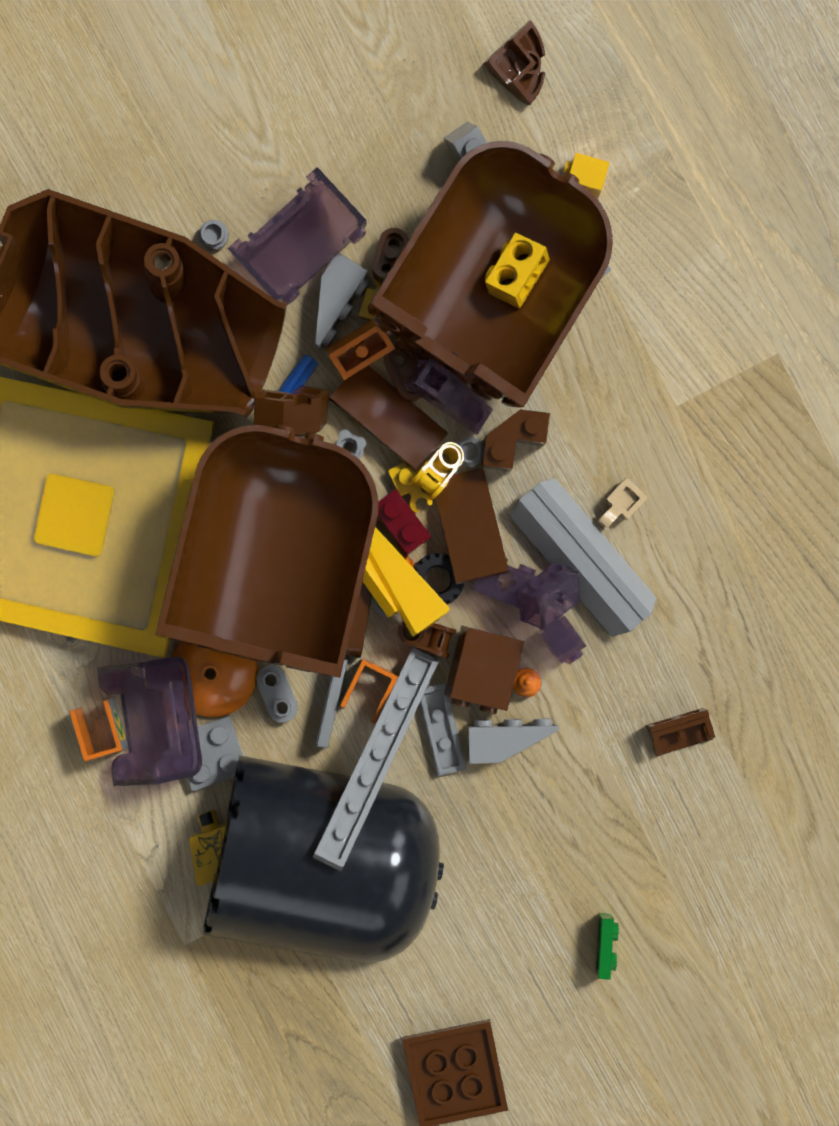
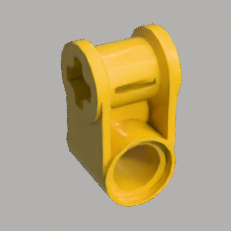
(435, 473)

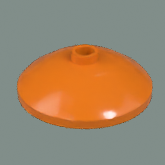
(228, 690)

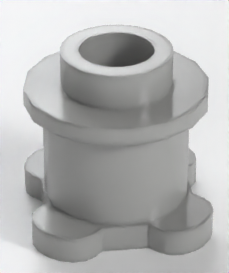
(346, 437)

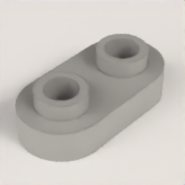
(278, 693)

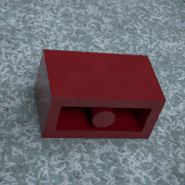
(402, 522)

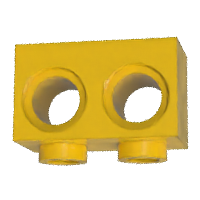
(523, 272)

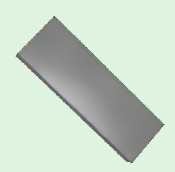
(331, 708)
(442, 730)

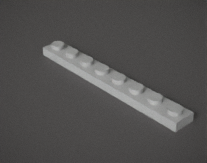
(375, 760)

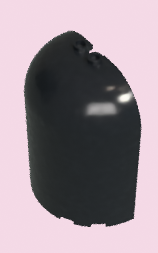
(284, 898)

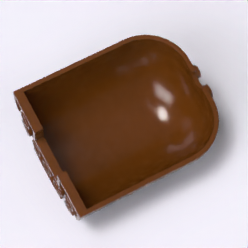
(437, 285)
(272, 550)

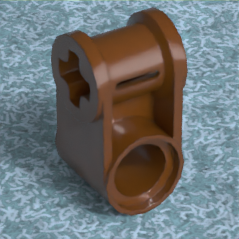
(429, 639)

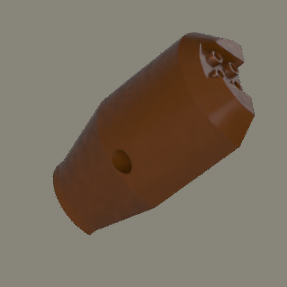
(104, 319)

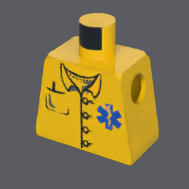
(206, 847)

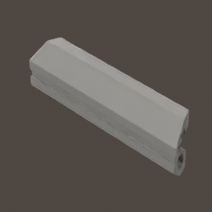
(570, 538)

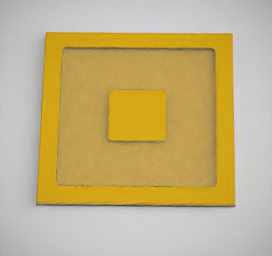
(91, 512)

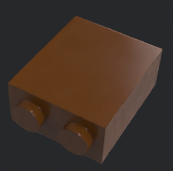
(483, 669)

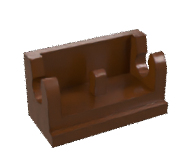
(680, 731)

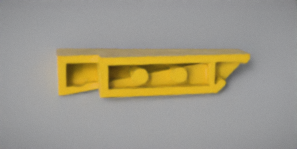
(400, 587)

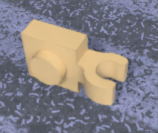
(623, 502)

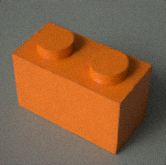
(359, 349)

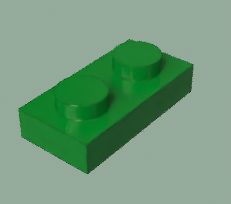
(606, 959)

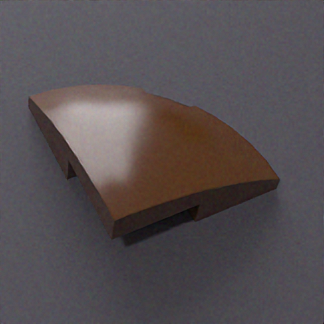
(519, 63)

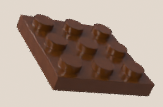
(455, 1073)

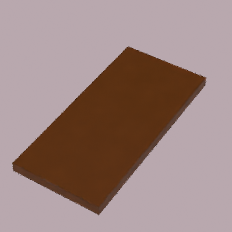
(388, 417)
(471, 527)

